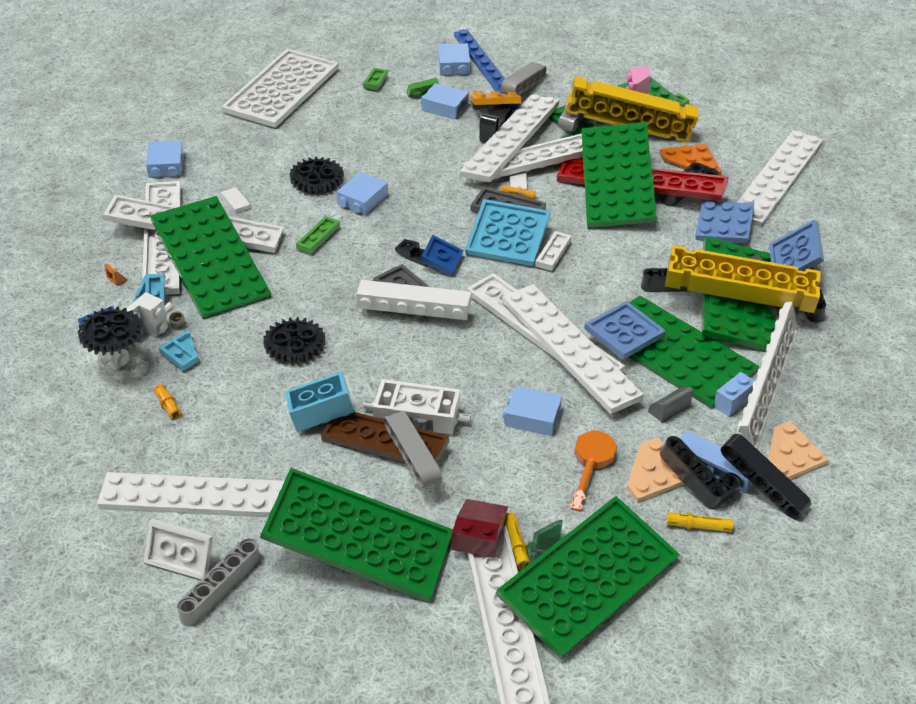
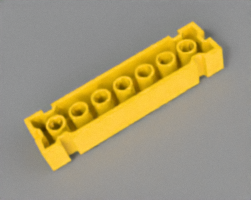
(625, 106)
(743, 278)

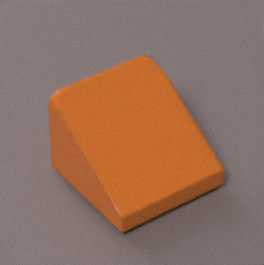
(113, 275)

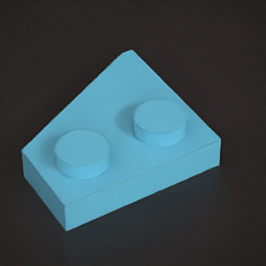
(154, 285)
(180, 351)

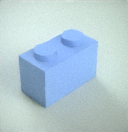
(733, 394)

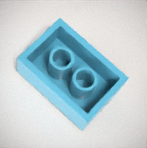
(319, 401)

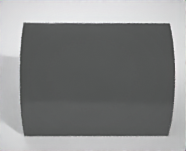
(671, 404)

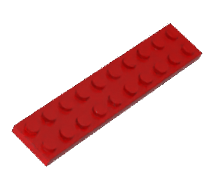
(664, 181)

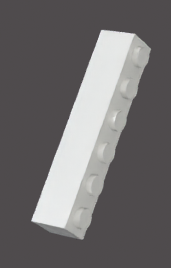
(414, 299)

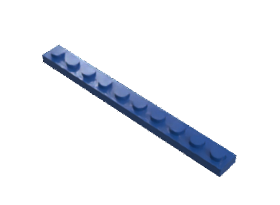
(483, 62)

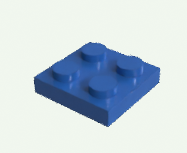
(441, 255)

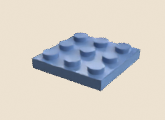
(725, 221)
(799, 248)
(624, 330)

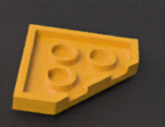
(494, 97)

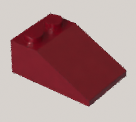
(478, 528)

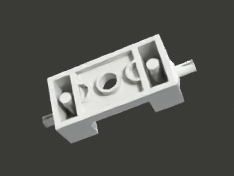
(154, 322)
(436, 404)

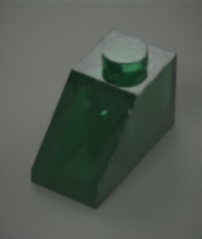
(544, 539)

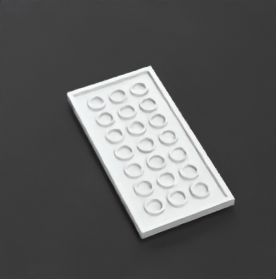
(280, 88)

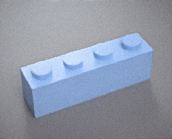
(711, 456)

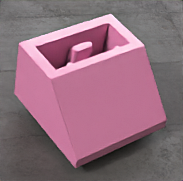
(639, 79)

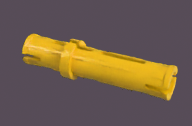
(699, 522)
(519, 547)

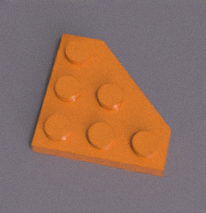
(687, 155)

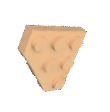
(794, 451)
(650, 473)

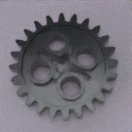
(316, 175)
(110, 331)
(294, 340)

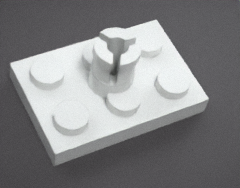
(178, 549)

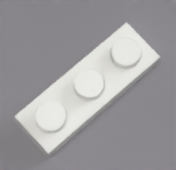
(553, 251)

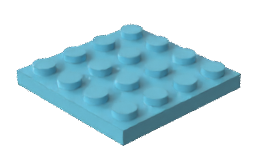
(508, 232)

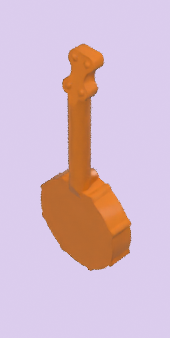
(593, 450)

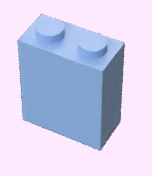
(453, 59)
(445, 101)
(165, 159)
(362, 193)
(532, 410)

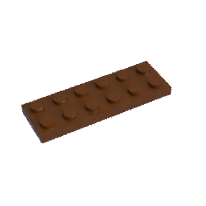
(371, 436)

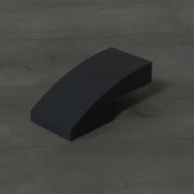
(411, 251)

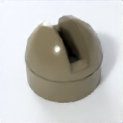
(179, 319)

